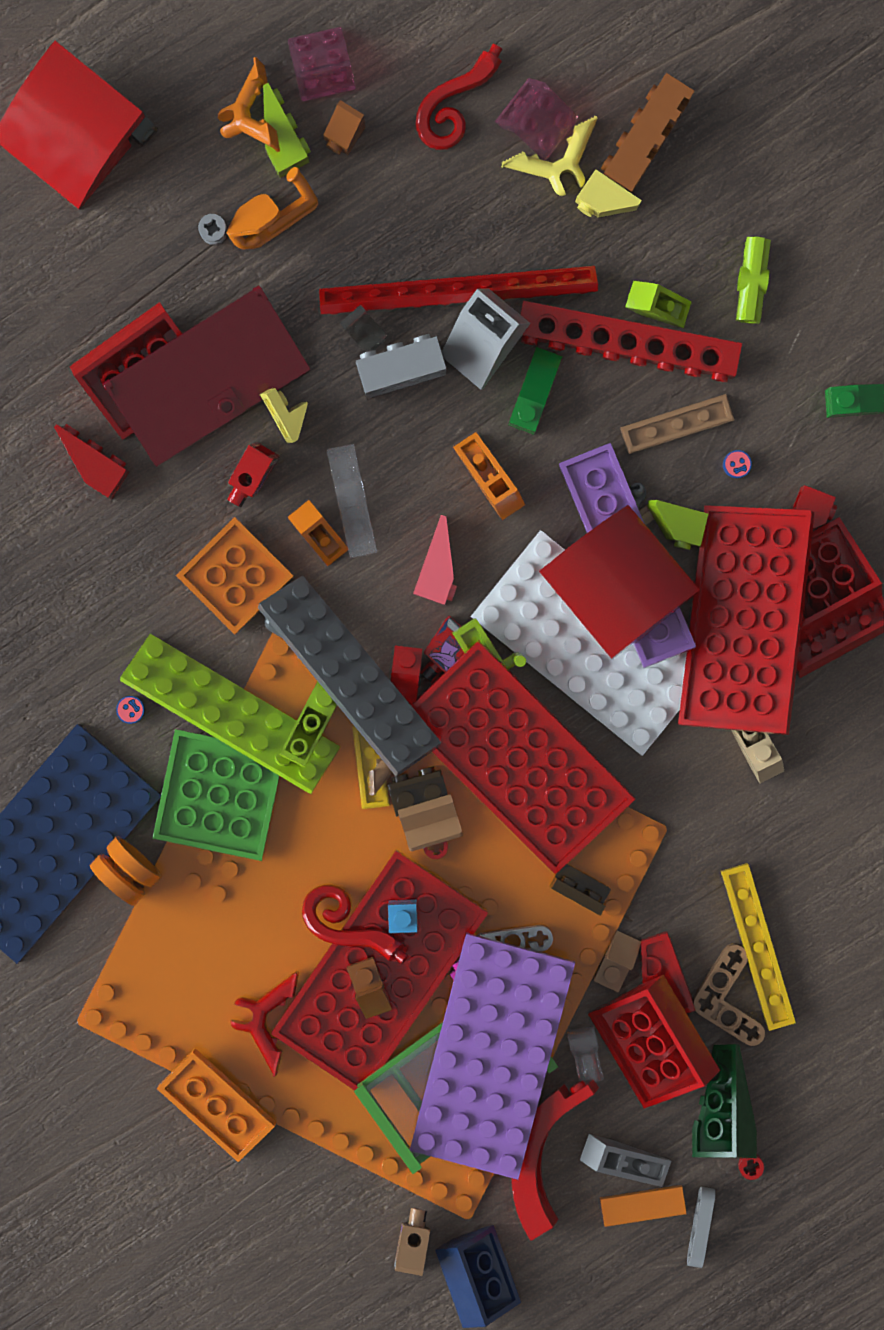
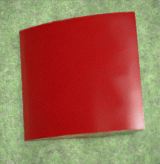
(68, 125)
(619, 581)
(840, 599)

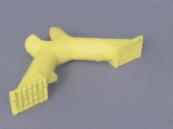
(568, 163)

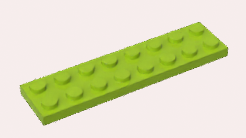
(223, 710)

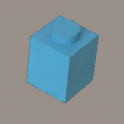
(402, 916)

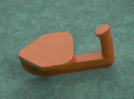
(264, 220)

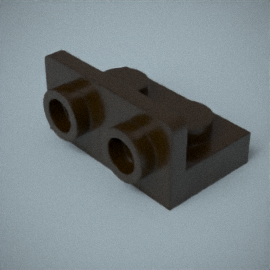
(417, 789)
(581, 888)

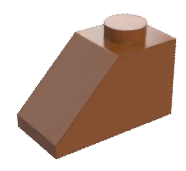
(344, 128)

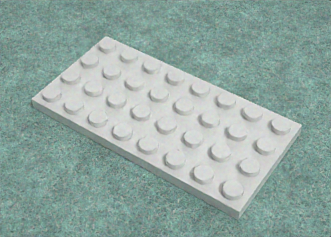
(540, 626)

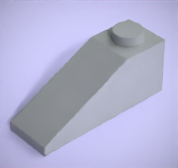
(624, 1161)

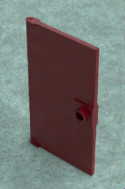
(206, 376)

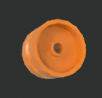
(125, 870)

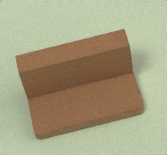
(430, 823)

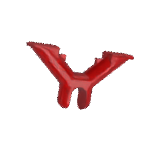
(260, 1009)

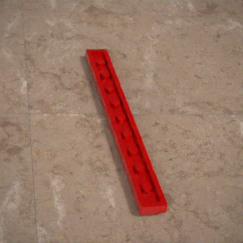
(458, 289)

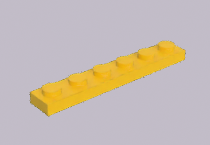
(758, 946)

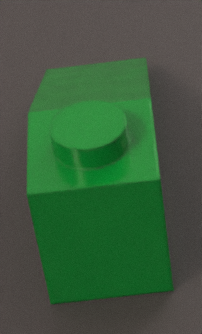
(535, 390)
(854, 400)

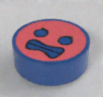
(737, 464)
(130, 709)

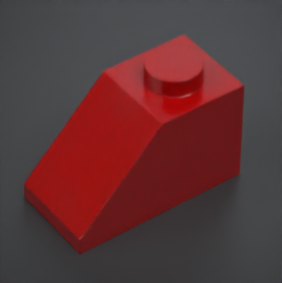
(817, 501)
(406, 671)

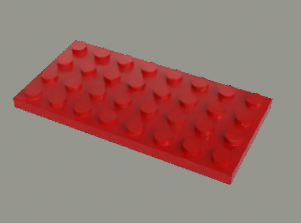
(747, 619)
(520, 758)
(325, 1016)

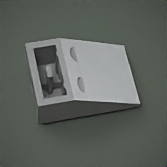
(483, 336)

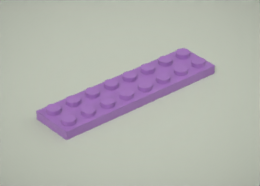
(598, 493)

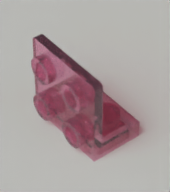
(321, 64)
(538, 117)

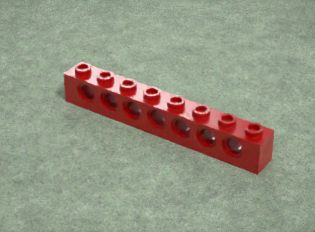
(726, 351)

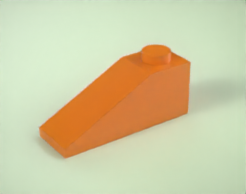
(489, 476)

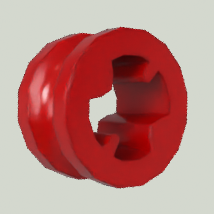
(429, 852)
(758, 1169)

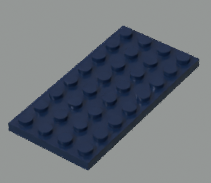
(58, 829)

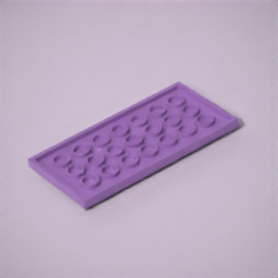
(492, 1056)

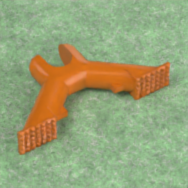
(240, 111)

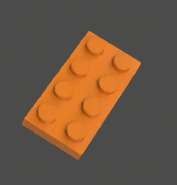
(216, 1105)

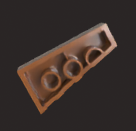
(648, 133)

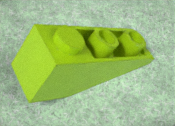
(292, 150)
(309, 726)

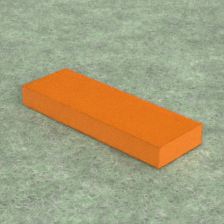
(643, 1205)

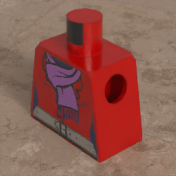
(258, 463)
(442, 650)

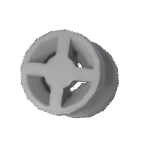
(212, 234)

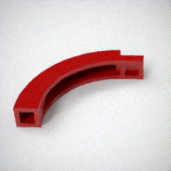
(528, 1191)

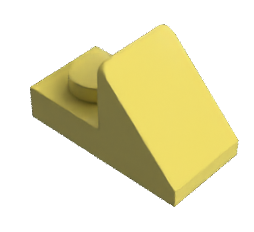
(289, 420)

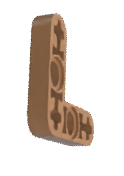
(718, 1003)

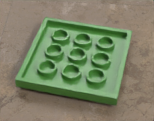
(215, 798)

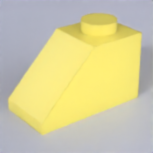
(605, 197)

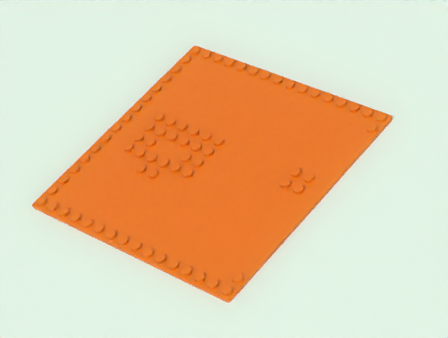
(237, 930)

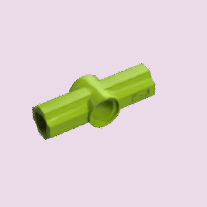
(753, 280)

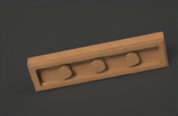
(677, 424)

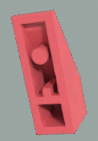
(437, 571)

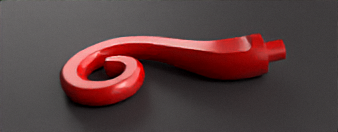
(480, 73)
(378, 940)

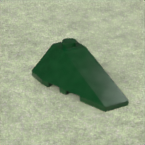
(726, 1116)

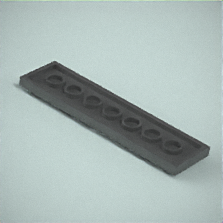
(349, 675)

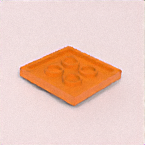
(234, 575)

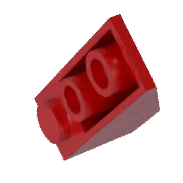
(95, 468)

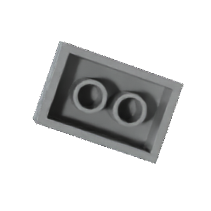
(401, 366)

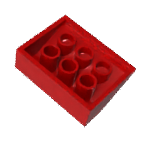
(118, 353)
(654, 1042)

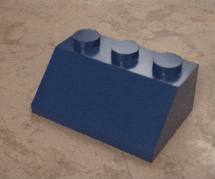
(478, 1277)

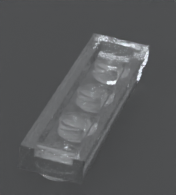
(352, 501)

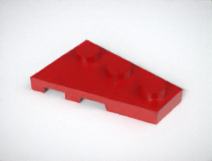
(661, 959)

